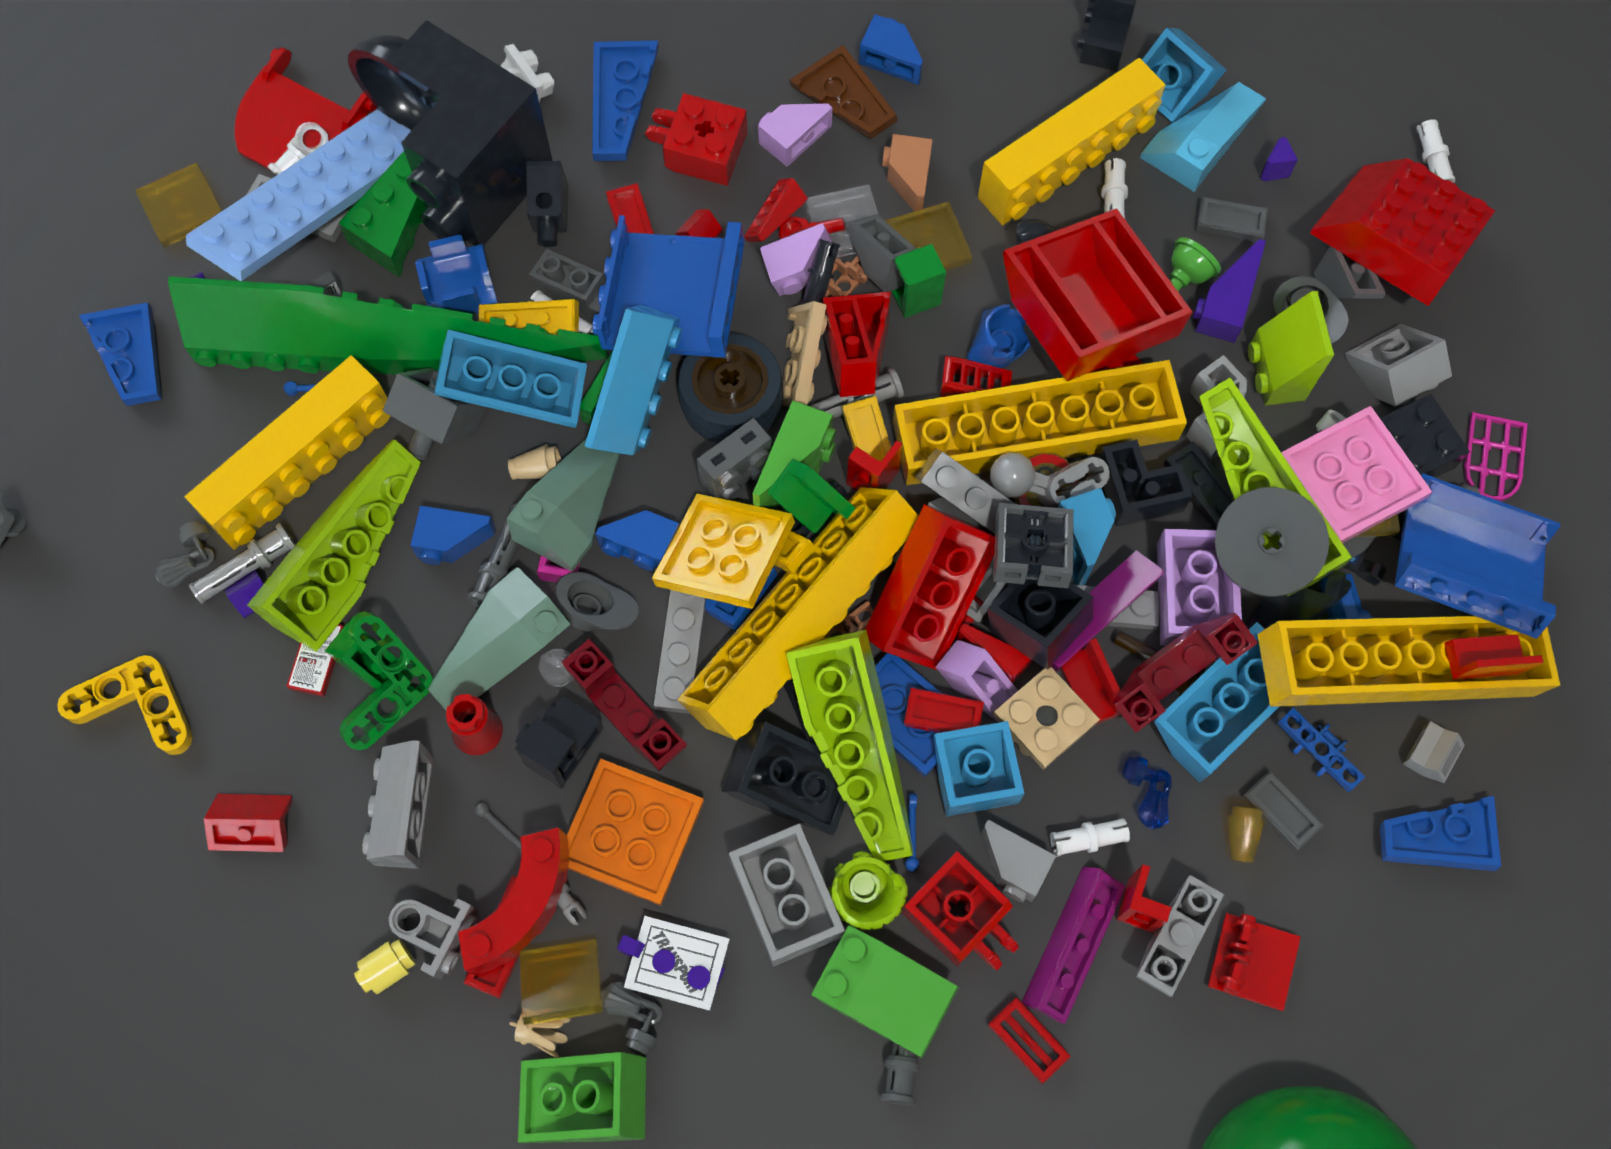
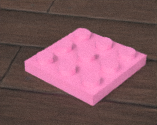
(1357, 474)

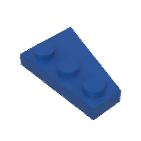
(128, 350)
(1447, 837)

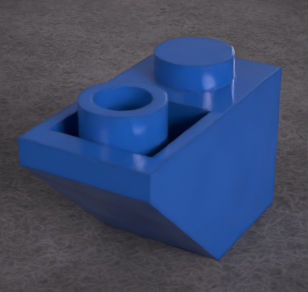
(638, 537)

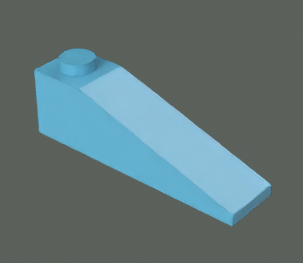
(1199, 139)

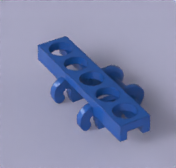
(1330, 741)

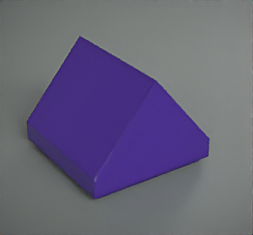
(1280, 162)
(243, 591)

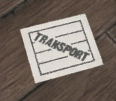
(690, 950)

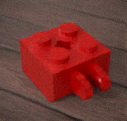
(701, 138)
(983, 911)

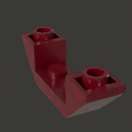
(1177, 663)
(622, 707)

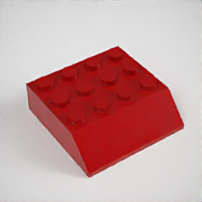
(1404, 225)
(1093, 294)

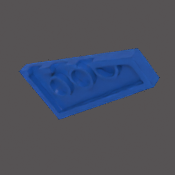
(619, 90)

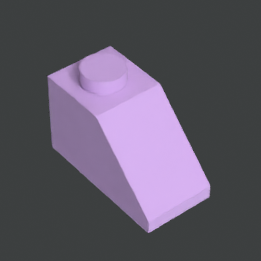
(793, 129)
(791, 257)
(976, 676)

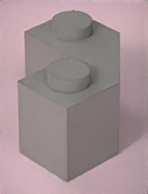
(1204, 381)

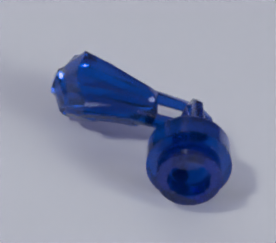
(1154, 808)

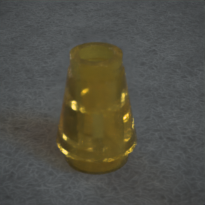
(1245, 833)

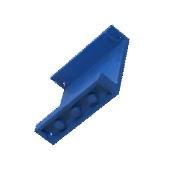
(676, 276)
(1477, 557)

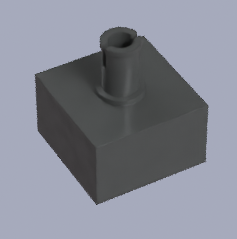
(430, 415)

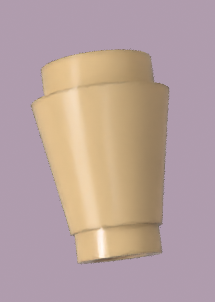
(534, 463)

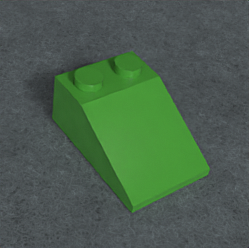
(804, 437)
(885, 991)
(583, 1099)

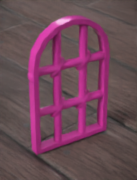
(1506, 448)

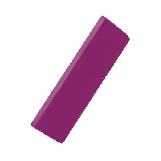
(1113, 597)
(1073, 944)

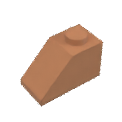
(908, 167)

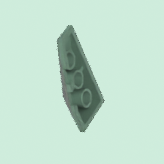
(563, 508)
(501, 636)

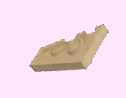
(803, 343)

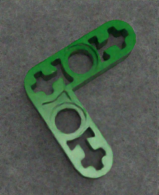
(395, 687)

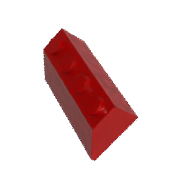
(931, 588)

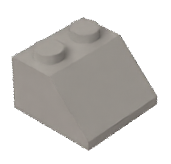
(1401, 364)

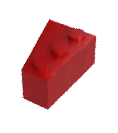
(857, 340)

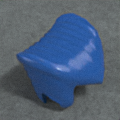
(999, 337)

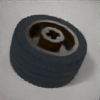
(730, 391)

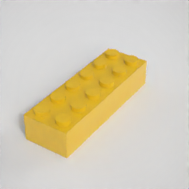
(1070, 142)
(291, 453)

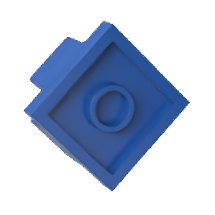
(456, 276)

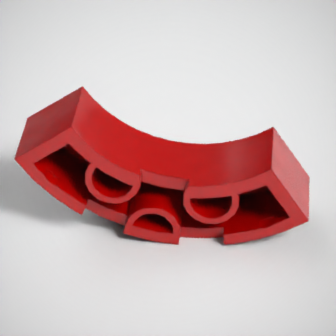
(525, 909)

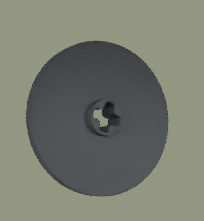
(1271, 571)

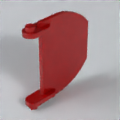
(278, 106)

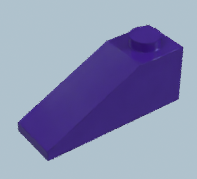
(1228, 299)

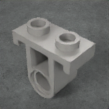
(435, 932)

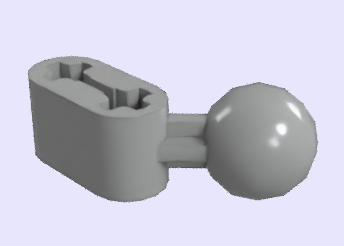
(1015, 475)

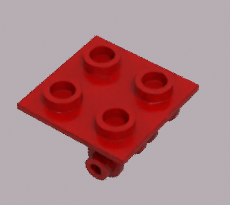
(1254, 961)

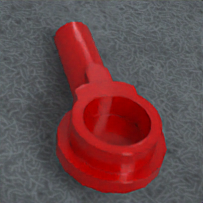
(796, 224)

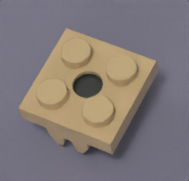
(1046, 717)

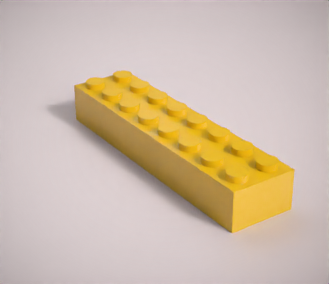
(1043, 417)
(799, 612)
(1388, 661)

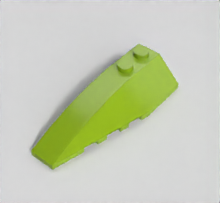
(332, 559)
(851, 728)

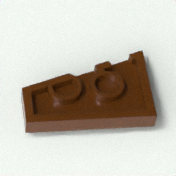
(848, 90)

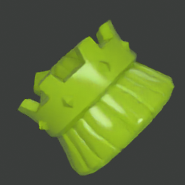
(867, 892)

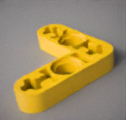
(132, 688)

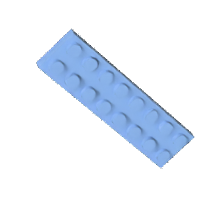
(299, 197)

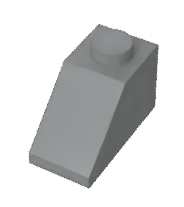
(1016, 862)

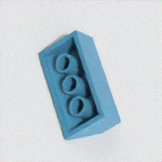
(510, 379)
(634, 380)
(1217, 712)

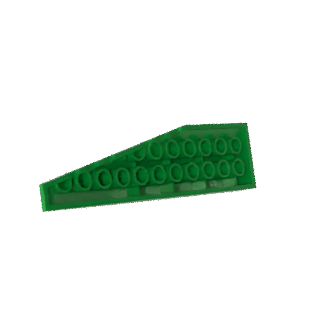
(316, 332)

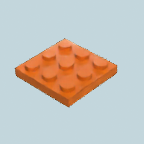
(631, 831)

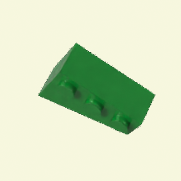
(385, 218)

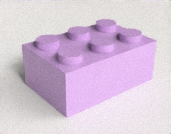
(1193, 582)

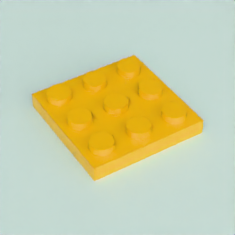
(724, 550)

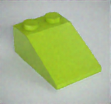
(1291, 352)

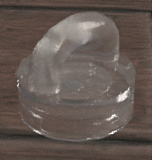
(552, 669)

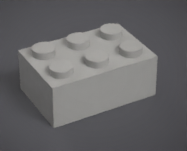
(786, 895)

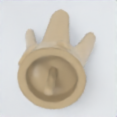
(540, 1034)

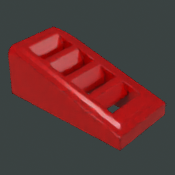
(778, 207)
(966, 368)
(1007, 657)

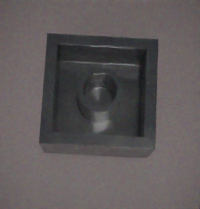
(1426, 436)
(1040, 619)

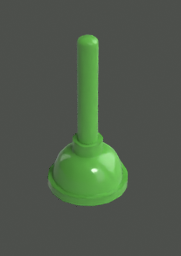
(1192, 263)

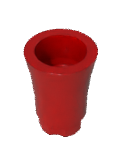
(480, 733)

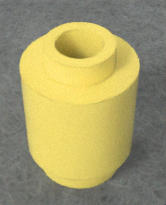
(384, 966)

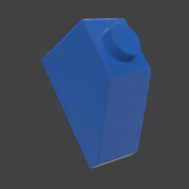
(891, 50)
(448, 534)

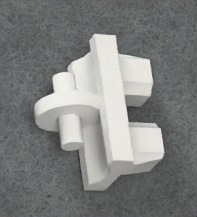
(523, 66)

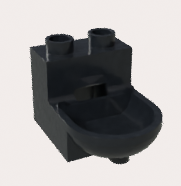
(467, 127)

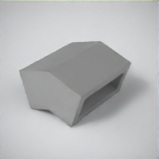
(1434, 752)

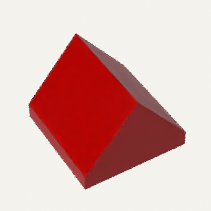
(700, 224)

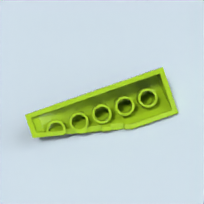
(1255, 461)

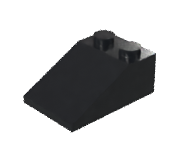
(785, 778)

